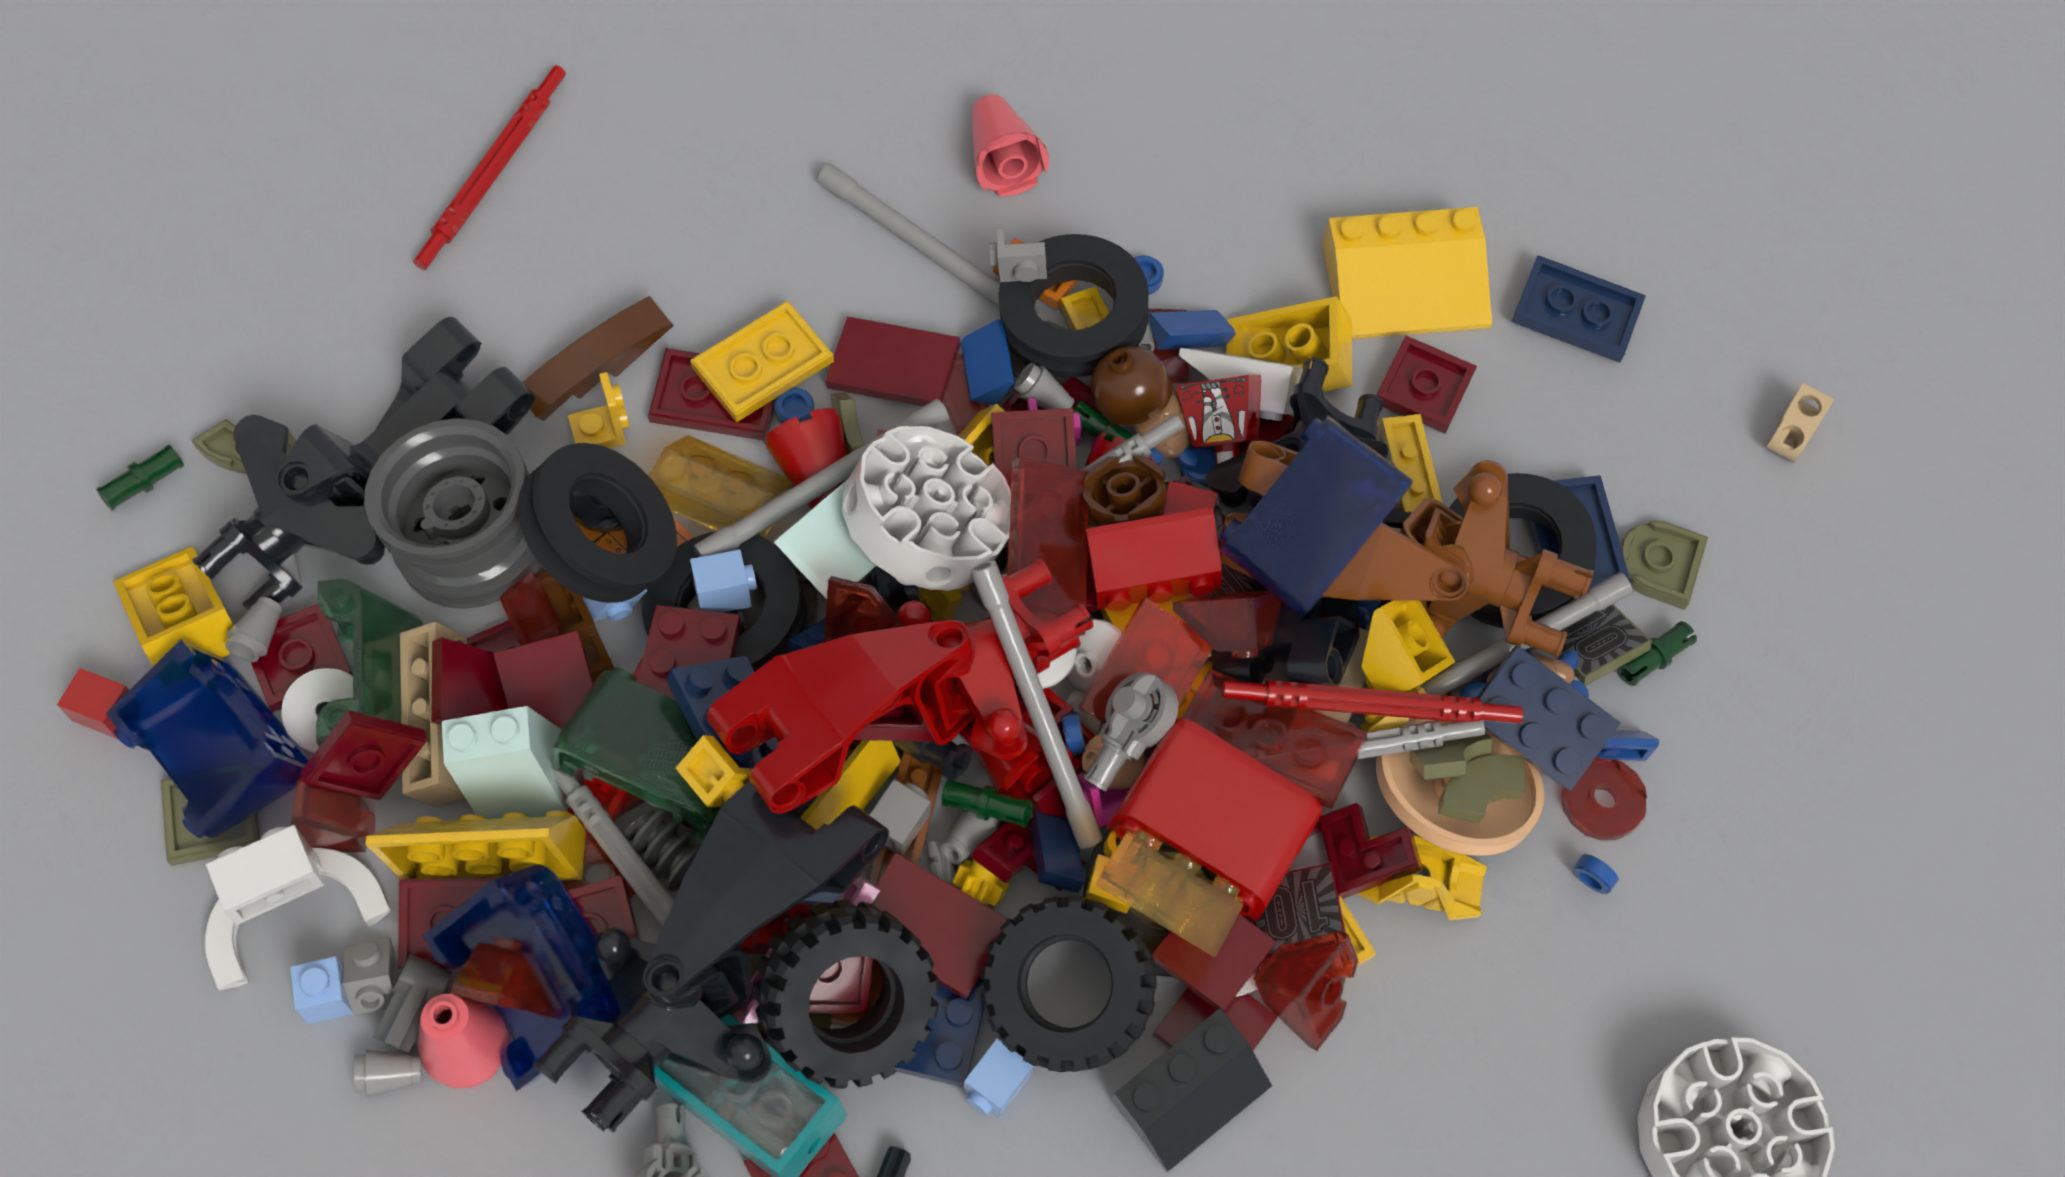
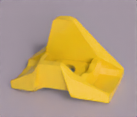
(1452, 883)

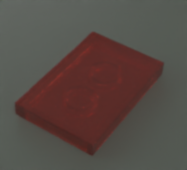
(1152, 644)

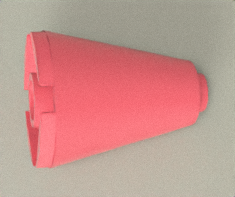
(1005, 148)
(461, 1040)

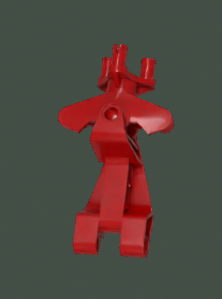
(937, 669)

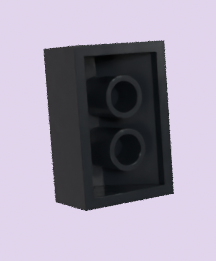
(1192, 1090)

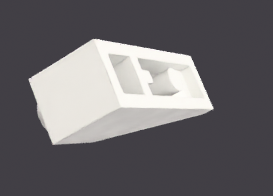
(1276, 377)

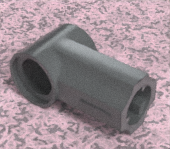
(413, 988)

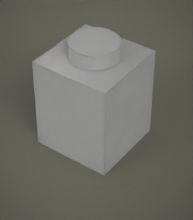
(903, 812)

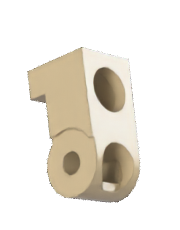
(1799, 422)

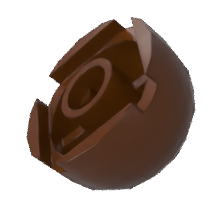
(1130, 385)
(1124, 491)

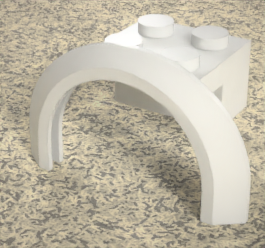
(269, 875)

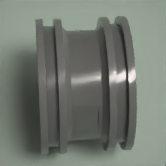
(463, 491)

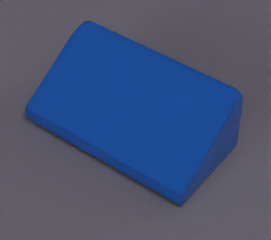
(1190, 329)
(987, 363)
(1629, 746)

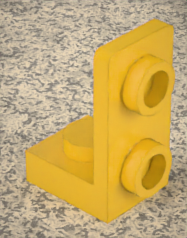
(604, 423)
(712, 772)

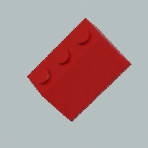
(1154, 558)

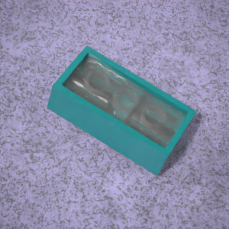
(771, 1121)

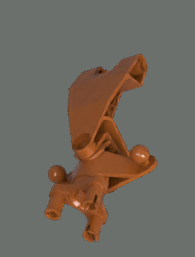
(1442, 557)

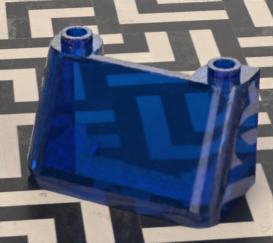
(1315, 515)
(209, 738)
(541, 915)

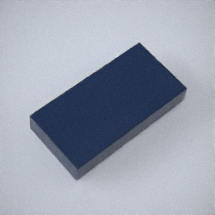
(1056, 853)

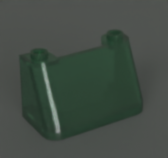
(375, 631)
(634, 743)

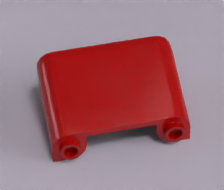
(1220, 811)

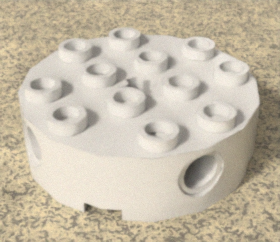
(926, 507)
(1742, 1086)

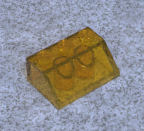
(713, 483)
(1172, 891)

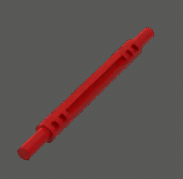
(489, 167)
(1371, 701)

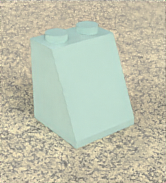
(822, 545)
(504, 762)

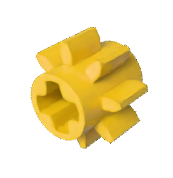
(980, 883)

